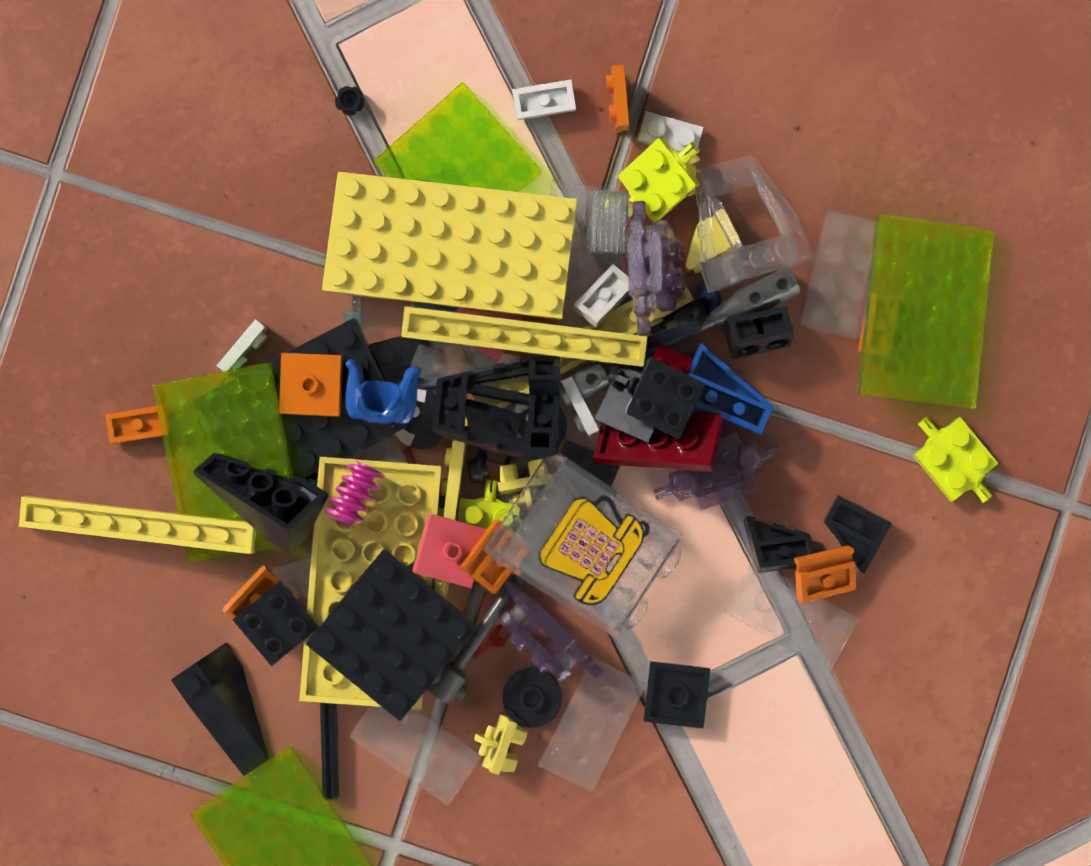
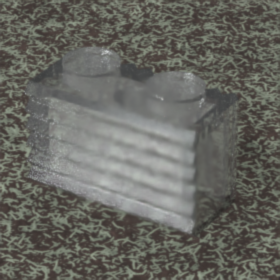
(607, 222)

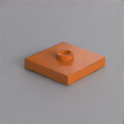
(311, 384)

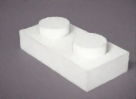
(544, 100)
(675, 132)
(603, 296)
(251, 338)
(573, 396)

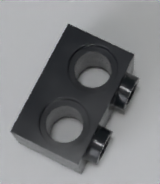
(759, 332)

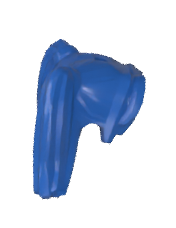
(380, 400)

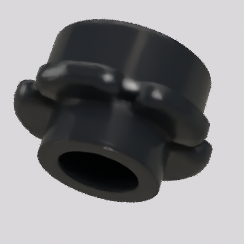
(349, 92)
(477, 470)

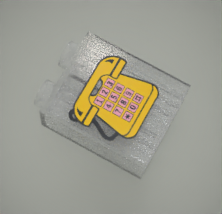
(585, 545)

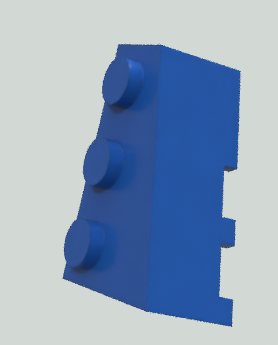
(728, 393)

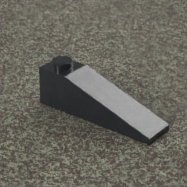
(272, 504)
(222, 702)

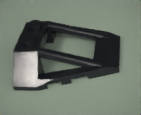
(543, 404)

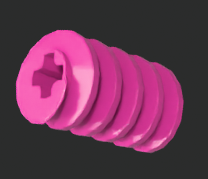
(354, 493)

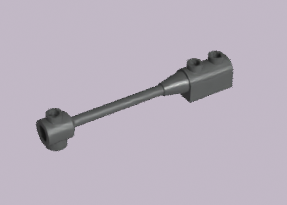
(753, 298)
(451, 680)

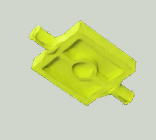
(660, 177)
(955, 459)
(484, 510)

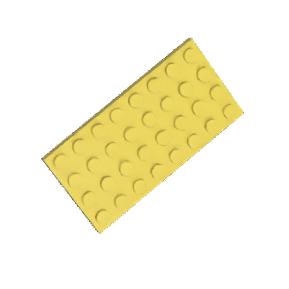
(450, 245)
(344, 553)

